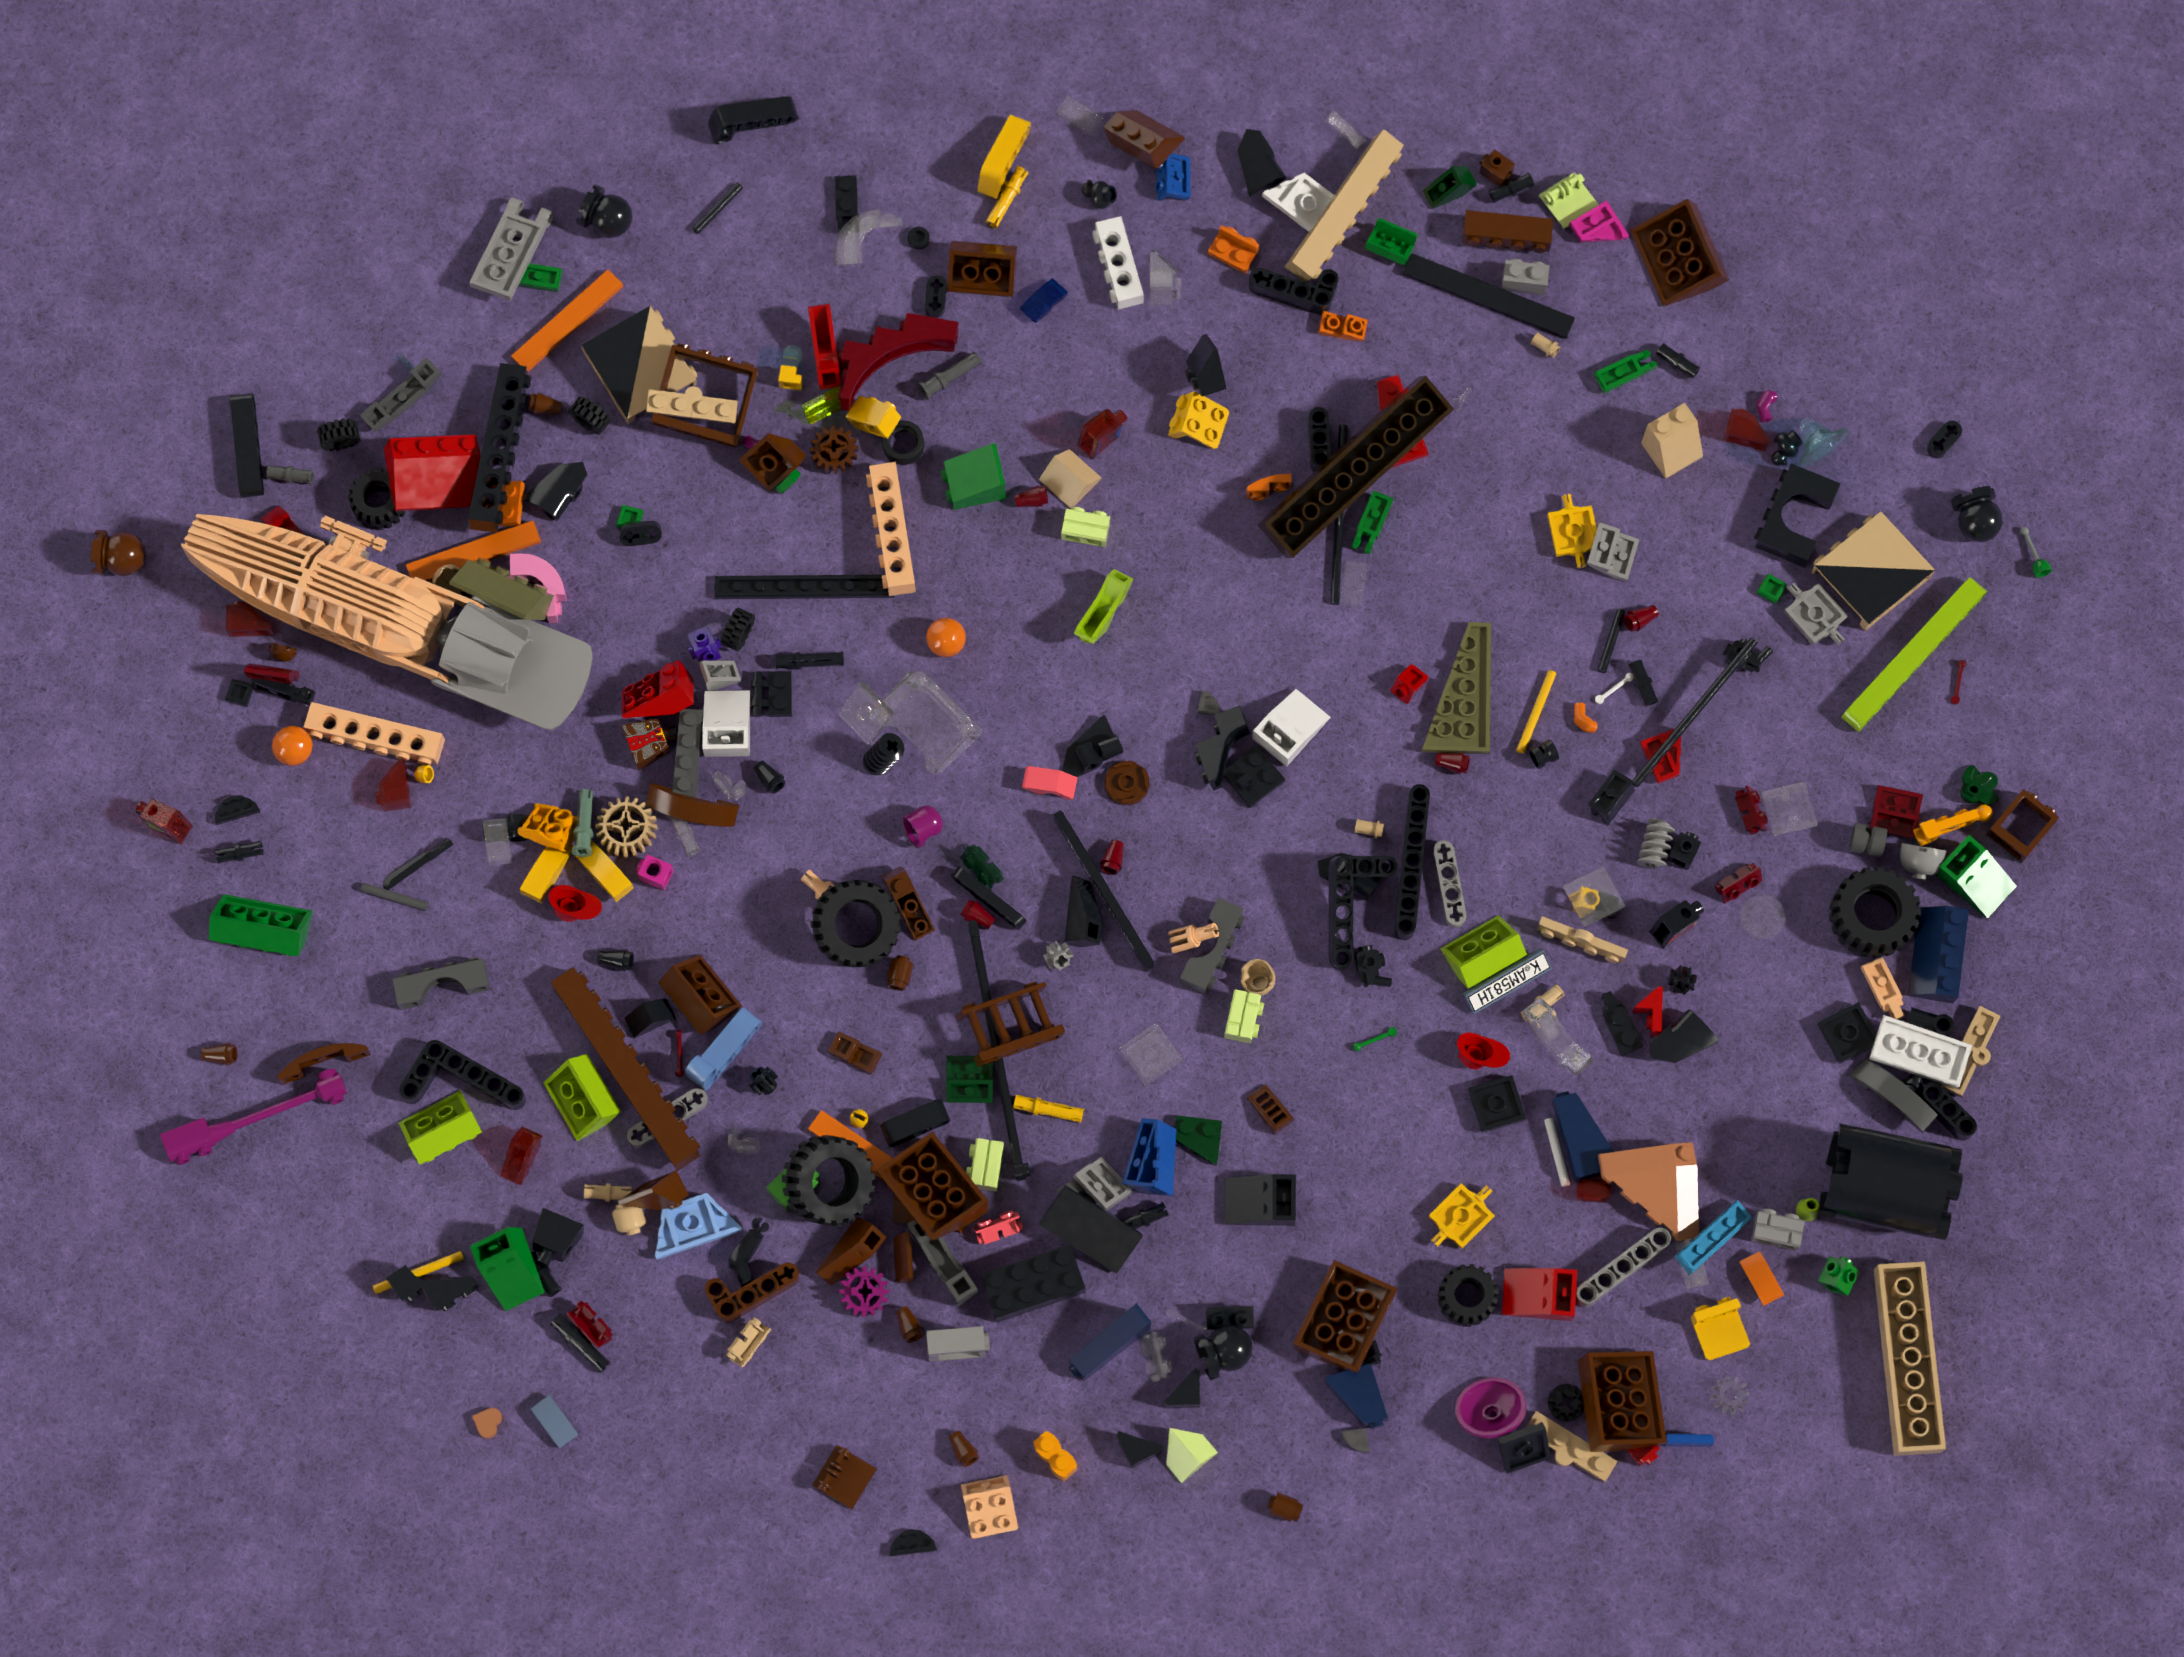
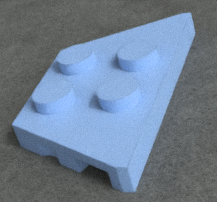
(692, 1225)

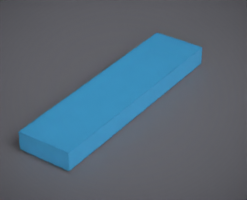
(1713, 1237)

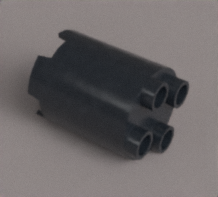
(1891, 1181)

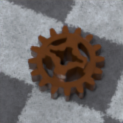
(824, 450)

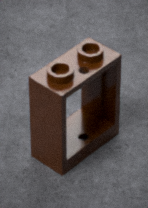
(2007, 840)

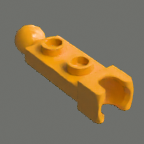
(1932, 829)

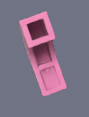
(541, 573)

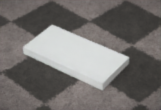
(1920, 1052)

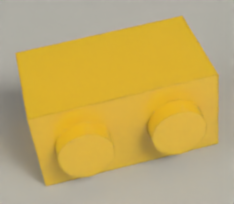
(873, 416)

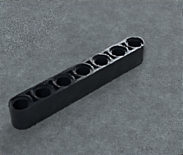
(1414, 851)

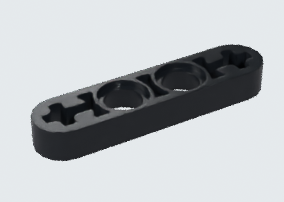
(988, 898)

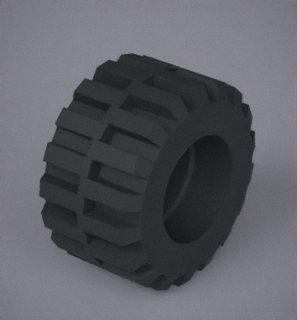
(362, 490)
(1474, 1276)

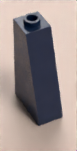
(1580, 1136)
(1110, 1342)

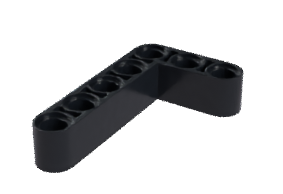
(1346, 900)
(462, 1073)

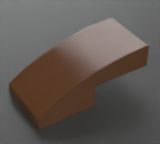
(854, 1052)

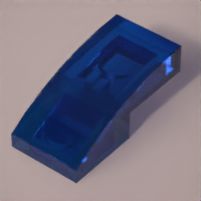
(1042, 301)

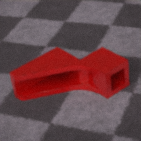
(824, 346)

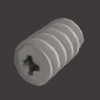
(1655, 843)

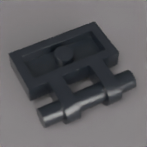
(779, 694)

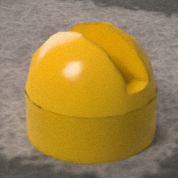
(424, 774)
(857, 1122)

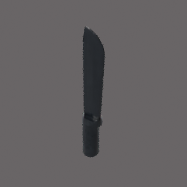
(407, 869)

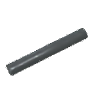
(393, 896)

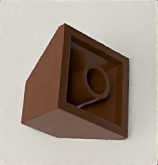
(772, 459)
(657, 1193)

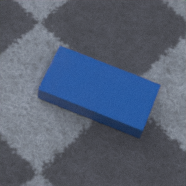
(1689, 1440)

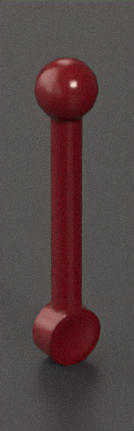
(1955, 699)
(679, 1072)

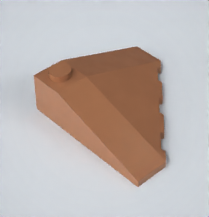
(1661, 1182)

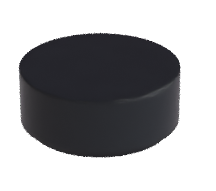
(918, 238)

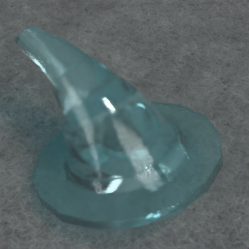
(1819, 441)

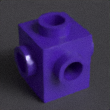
(703, 645)

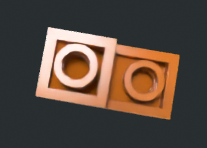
(1342, 327)
(1260, 489)
(1761, 1278)

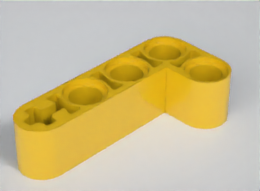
(1002, 156)

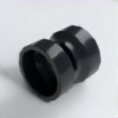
(1543, 754)

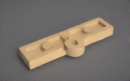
(691, 405)
(1582, 938)
(1978, 1036)
(1571, 1449)

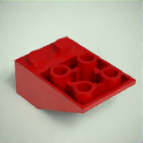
(659, 693)
(1540, 1293)

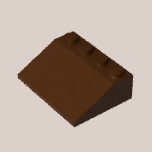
(1679, 253)
(933, 1187)
(1344, 1317)
(1621, 1400)

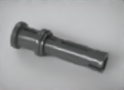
(941, 379)

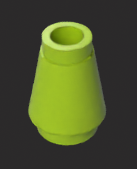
(1804, 1212)

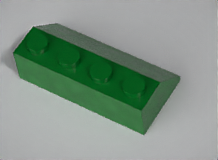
(259, 925)

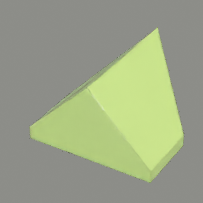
(1187, 1453)

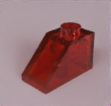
(1745, 430)
(245, 621)
(394, 788)
(521, 1155)

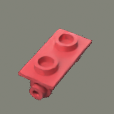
(1006, 1222)

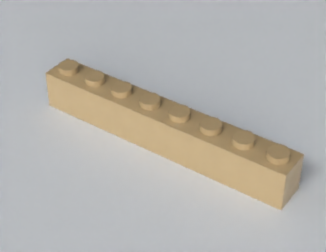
(1344, 206)

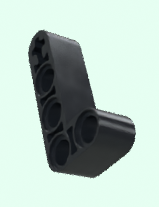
(750, 116)
(1294, 286)

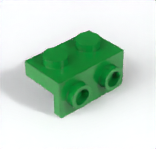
(1391, 241)

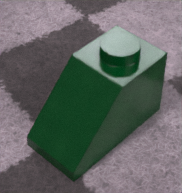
(1449, 186)

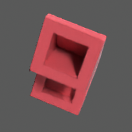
(1049, 781)

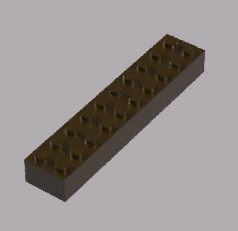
(1355, 467)

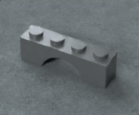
(688, 752)
(1200, 971)
(413, 988)
(945, 1265)

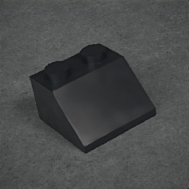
(1205, 368)

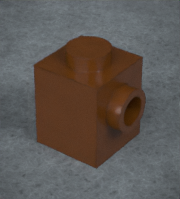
(1496, 167)

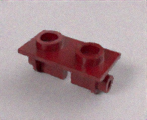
(1755, 818)
(1747, 877)
(594, 1330)

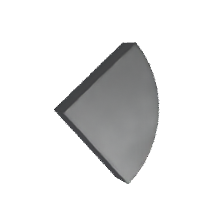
(1208, 704)
(1357, 1439)

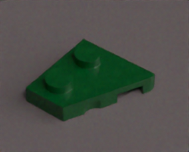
(1200, 1136)

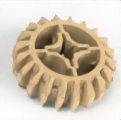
(636, 827)

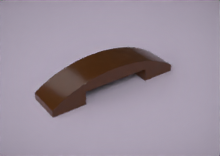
(691, 808)
(294, 1072)

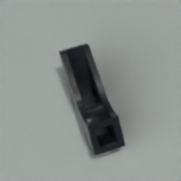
(1214, 751)
(440, 1292)

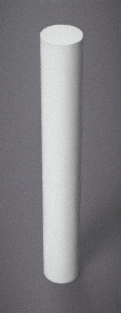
(1557, 1152)

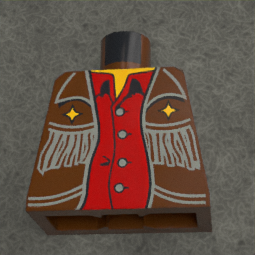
(648, 741)

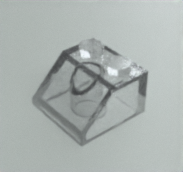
(1164, 284)

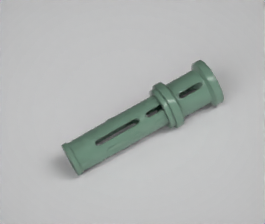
(583, 831)

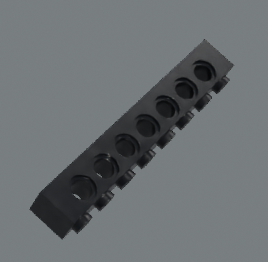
(508, 377)

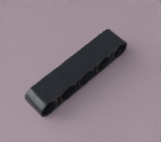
(247, 445)

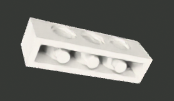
(1114, 231)

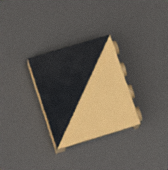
(633, 360)
(1874, 569)

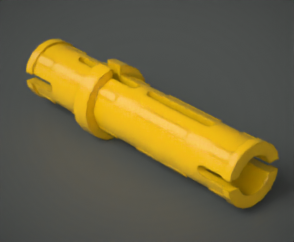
(1011, 189)
(1047, 1108)

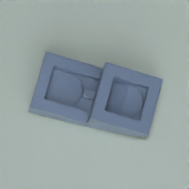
(554, 1421)

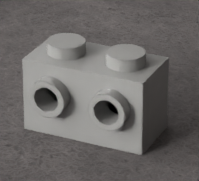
(1525, 277)

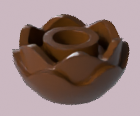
(282, 652)

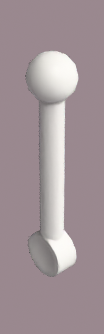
(1599, 699)

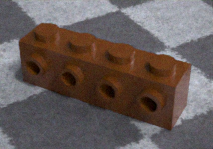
(1507, 231)

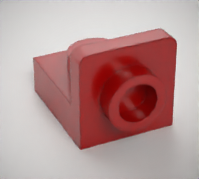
(1408, 683)
(1644, 1454)

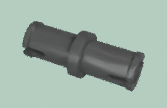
(290, 474)

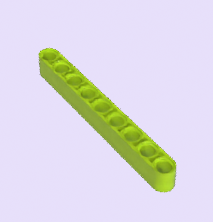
(1914, 654)

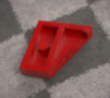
(1670, 764)

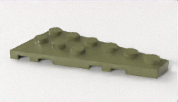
(1464, 707)

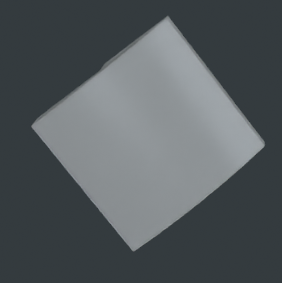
(1612, 552)
(1102, 1184)

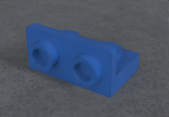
(1174, 178)

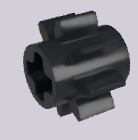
(1682, 979)
(763, 1080)

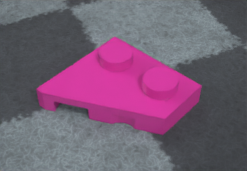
(1598, 225)

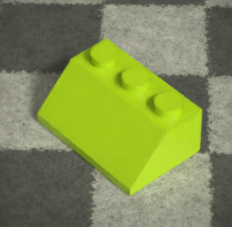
(1484, 951)
(581, 1096)
(440, 1127)

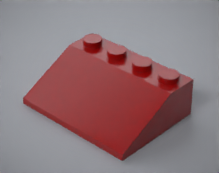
(432, 471)

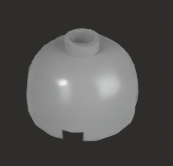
(1921, 860)

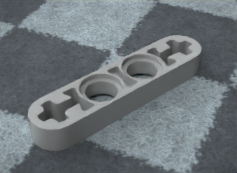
(1447, 884)
(678, 1102)

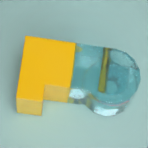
(791, 361)

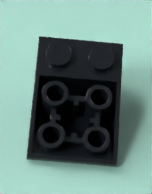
(1261, 1200)

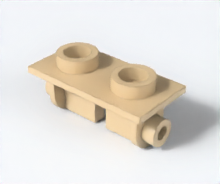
(742, 1351)

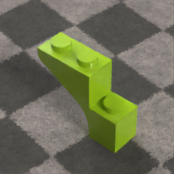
(1102, 610)

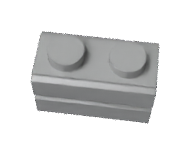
(1777, 1229)

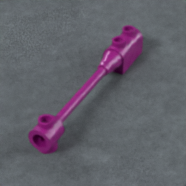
(200, 1136)

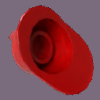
(573, 904)
(1481, 1051)

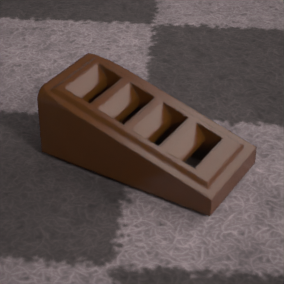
(1282, 1123)

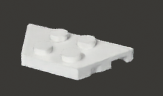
(1300, 199)

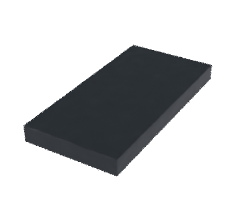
(1090, 1229)

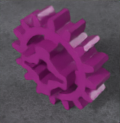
(874, 1291)

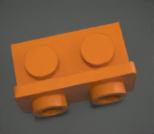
(1234, 249)
(513, 507)

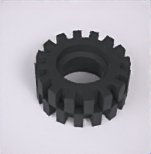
(589, 415)
(338, 434)
(737, 629)

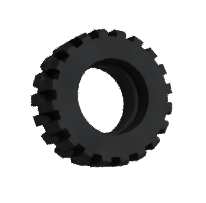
(1892, 889)
(887, 923)
(800, 1180)

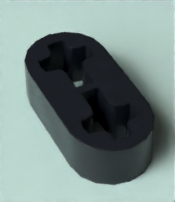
(930, 296)
(1947, 442)
(640, 533)

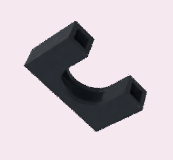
(1796, 485)

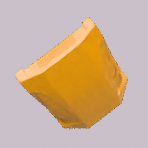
(550, 827)

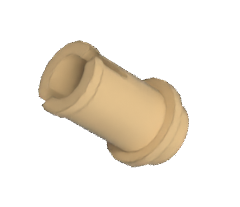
(1544, 344)
(1369, 828)

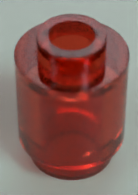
(1593, 1190)

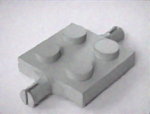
(1815, 614)

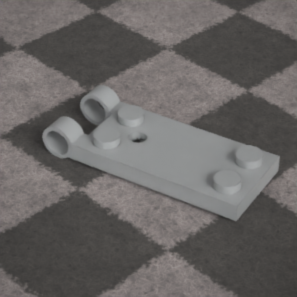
(505, 259)

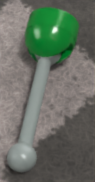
(2040, 566)

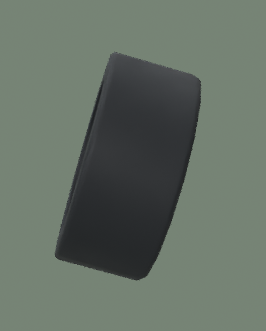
(908, 458)

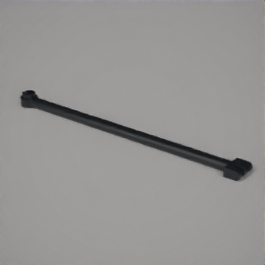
(1021, 1169)

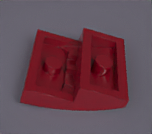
(271, 673)
(1896, 811)

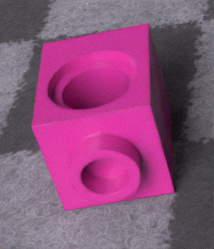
(661, 879)

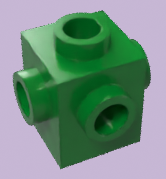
(1838, 1275)

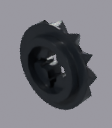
(1563, 1412)

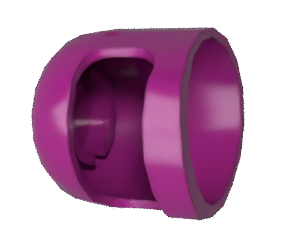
(925, 822)

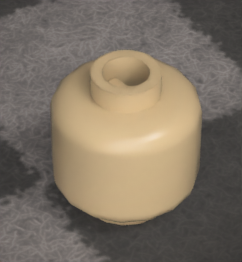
(628, 1219)

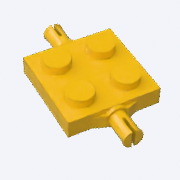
(1572, 530)
(1461, 1216)

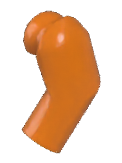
(1582, 721)

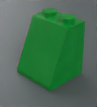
(974, 478)

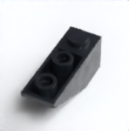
(1083, 916)

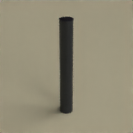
(717, 208)
(1612, 637)

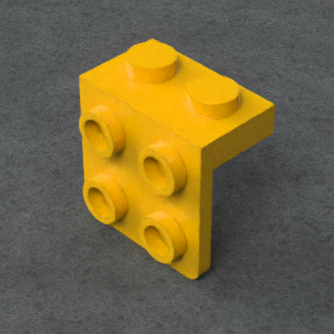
(1198, 419)
(1720, 1329)

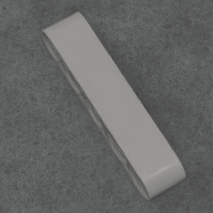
(1632, 1262)

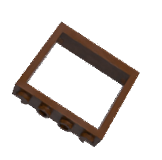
(724, 362)

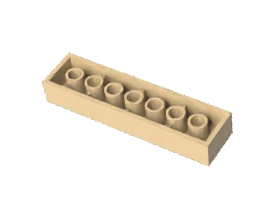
(1909, 1359)

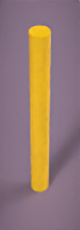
(1536, 711)
(425, 1269)

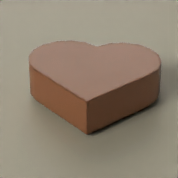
(487, 1422)

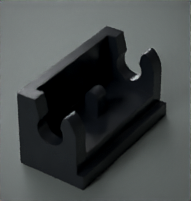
(1611, 796)

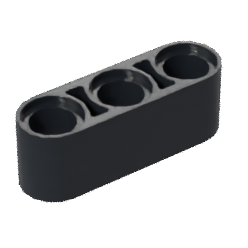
(1318, 430)
(1960, 1115)
(915, 1122)

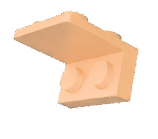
(989, 1506)

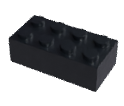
(1033, 1283)

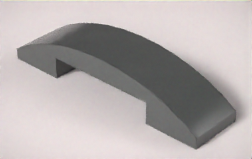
(402, 397)
(1895, 1093)

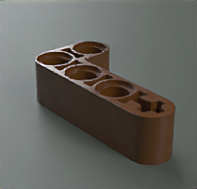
(754, 1288)

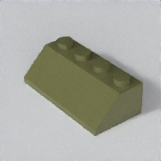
(503, 589)

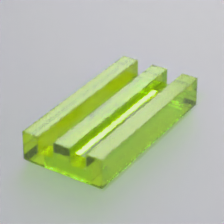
(826, 407)

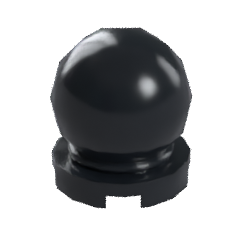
(607, 214)
(1978, 516)
(1225, 1350)

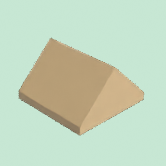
(1069, 478)

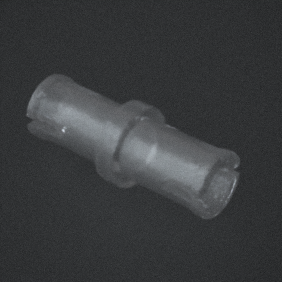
(1346, 130)
(685, 835)

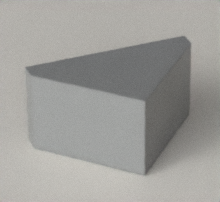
(719, 674)

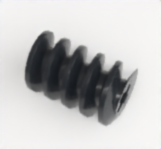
(883, 754)

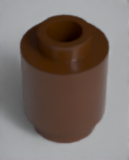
(899, 973)
(1285, 1507)

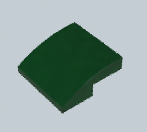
(968, 1082)

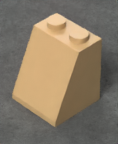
(1673, 440)

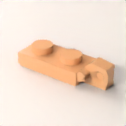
(1883, 987)

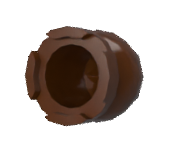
(120, 553)

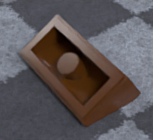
(903, 1258)

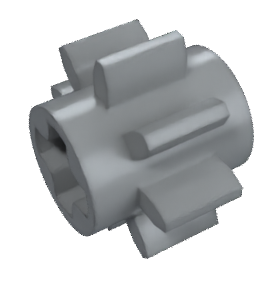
(1058, 955)

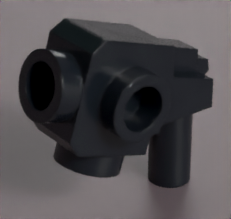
(1752, 661)
(1367, 964)

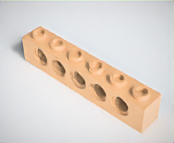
(886, 476)
(321, 714)

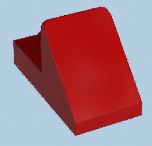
(280, 518)
(1652, 1005)

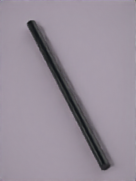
(1338, 535)
(1694, 712)

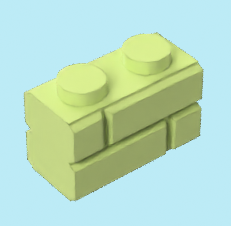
(1085, 527)
(1243, 1015)
(986, 1163)

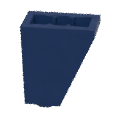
(1359, 1395)

